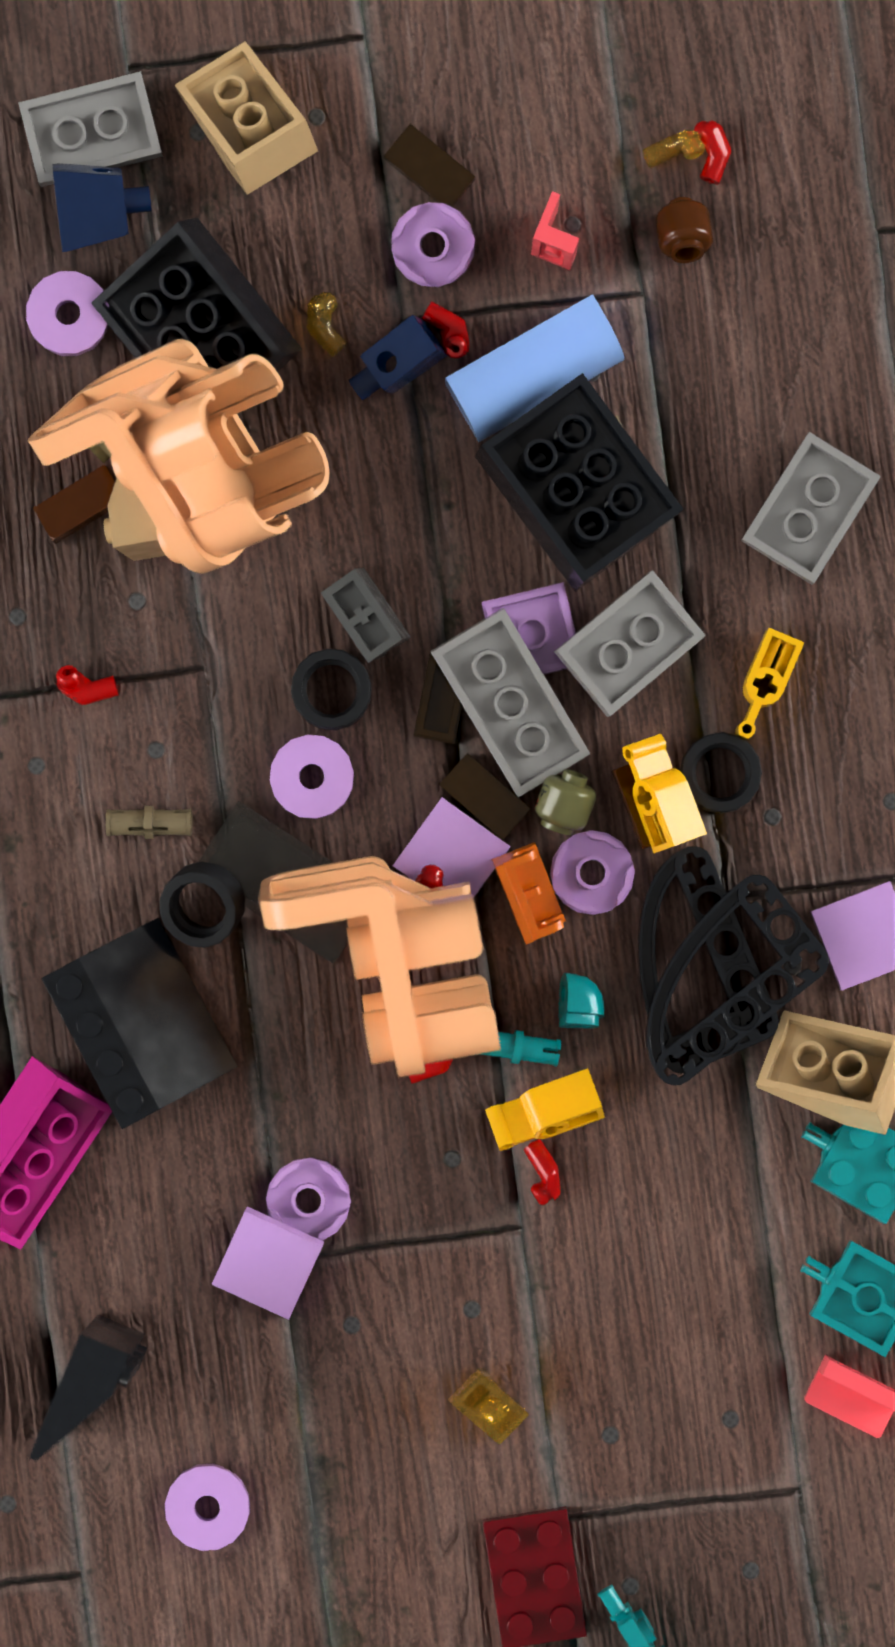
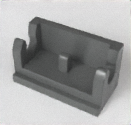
(365, 614)

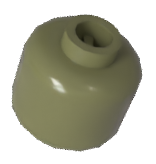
(565, 802)

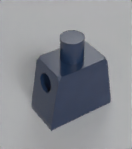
(94, 204)
(415, 353)

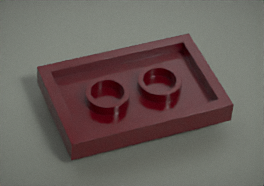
(534, 1577)

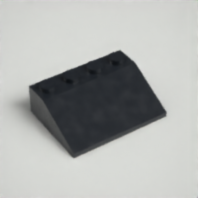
(194, 294)
(578, 482)
(139, 1023)
(100, 1363)

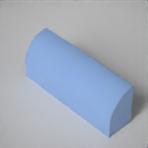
(534, 367)

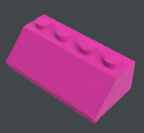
(43, 1136)

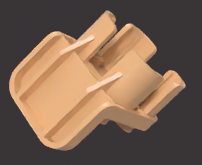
(189, 453)
(393, 930)

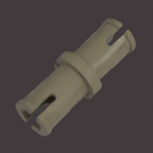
(149, 822)

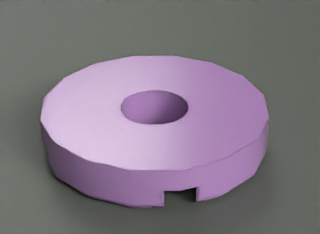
(408, 249)
(43, 307)
(311, 751)
(617, 876)
(315, 1175)
(207, 1532)

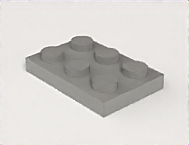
(91, 126)
(810, 508)
(629, 643)

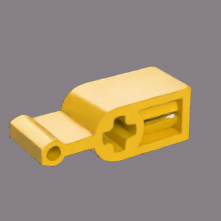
(762, 668)
(662, 795)
(546, 1110)

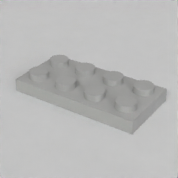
(510, 702)

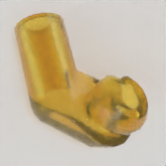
(684, 142)
(319, 323)

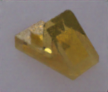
(488, 1406)

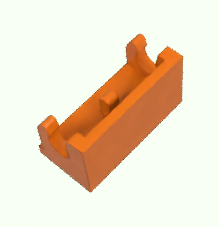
(529, 892)

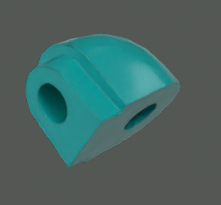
(579, 1002)

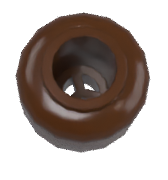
(684, 230)

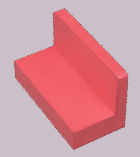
(552, 243)
(851, 1396)

